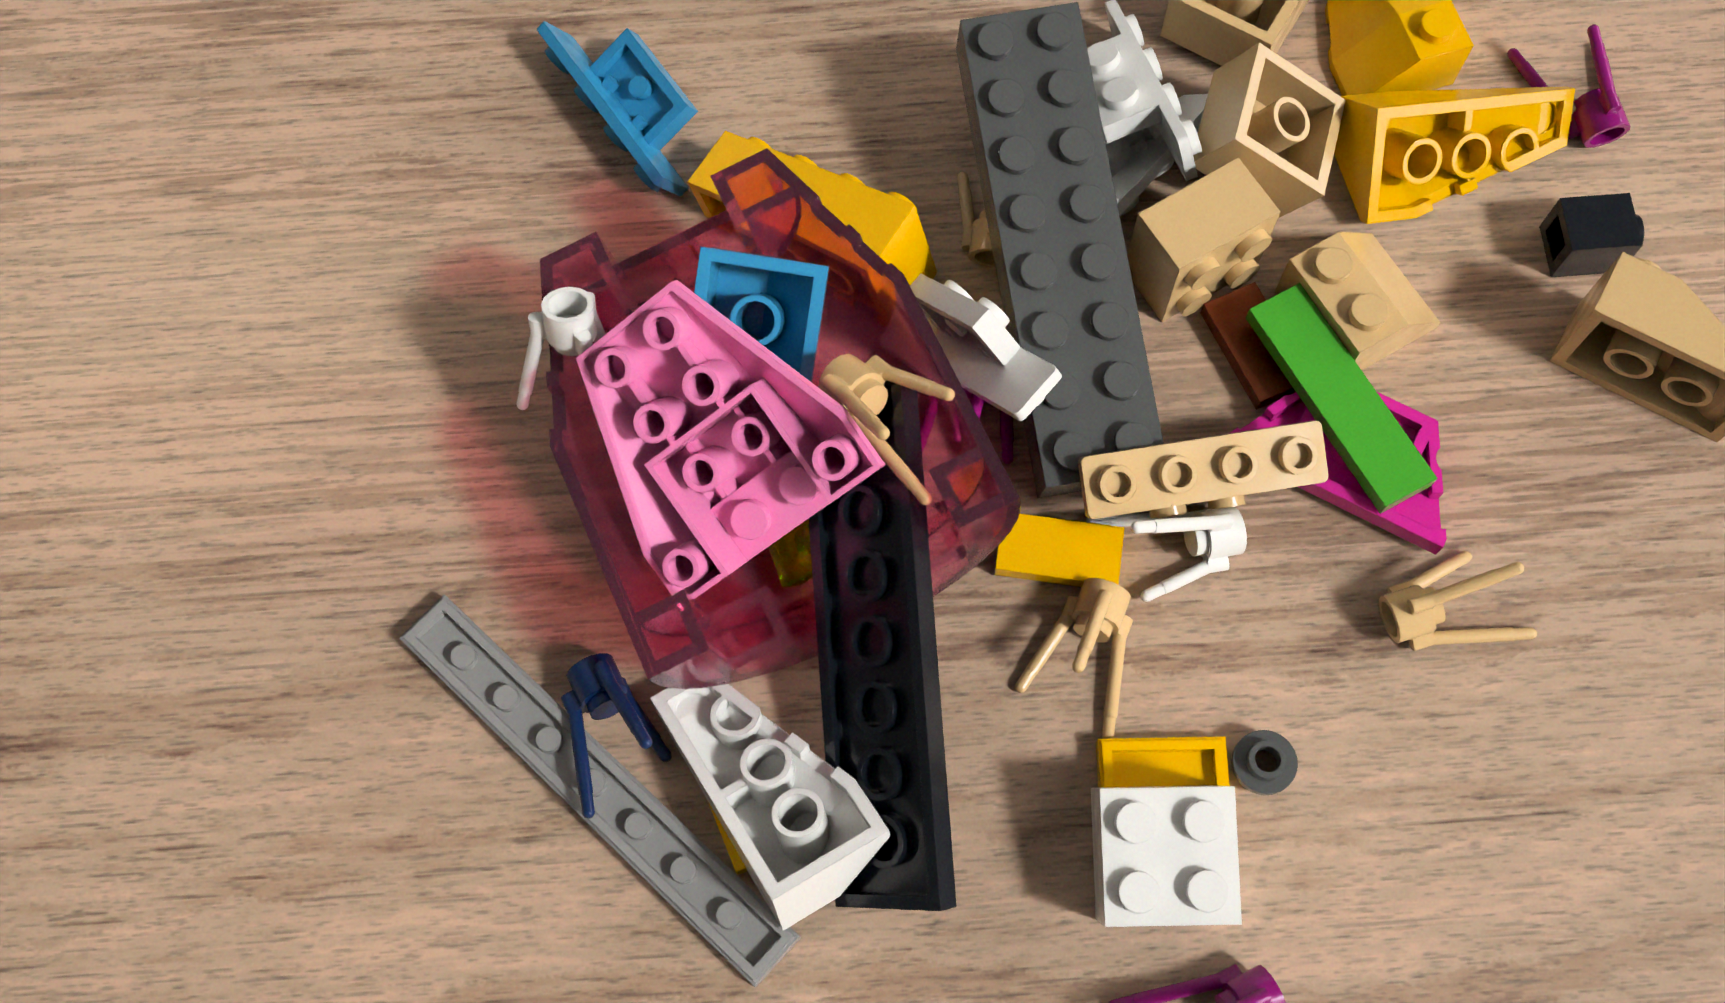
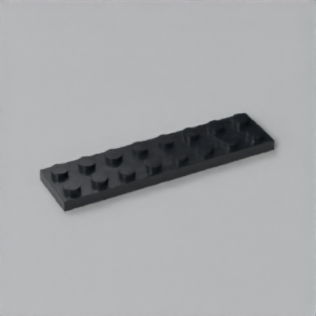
(884, 672)

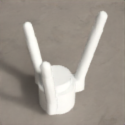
(568, 324)
(1206, 533)

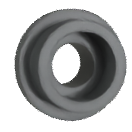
(1248, 772)

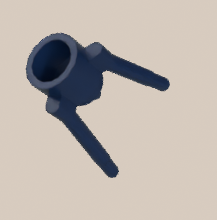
(602, 694)

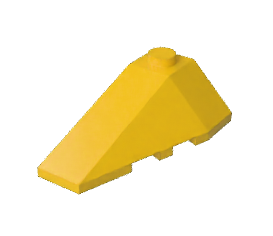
(1395, 44)
(1428, 144)

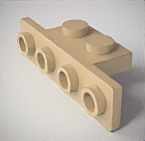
(1202, 470)

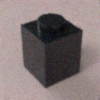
(1590, 233)

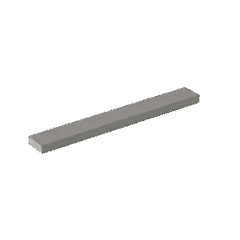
(625, 811)

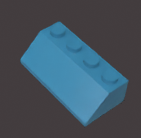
(768, 299)

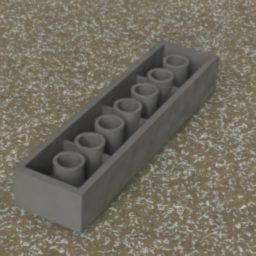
(1057, 236)

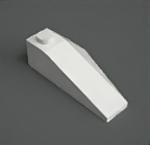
(782, 806)

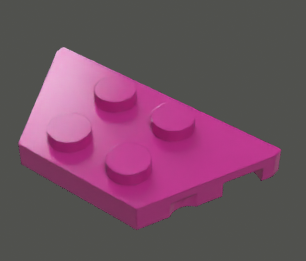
(1413, 519)

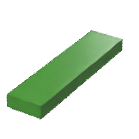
(1340, 398)

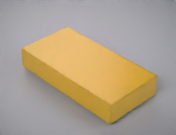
(1060, 551)
(1162, 761)

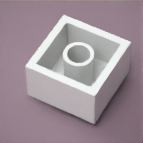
(1165, 856)

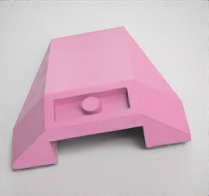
(714, 438)

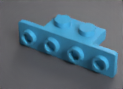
(632, 95)

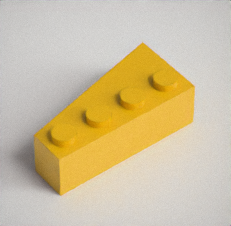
(883, 220)

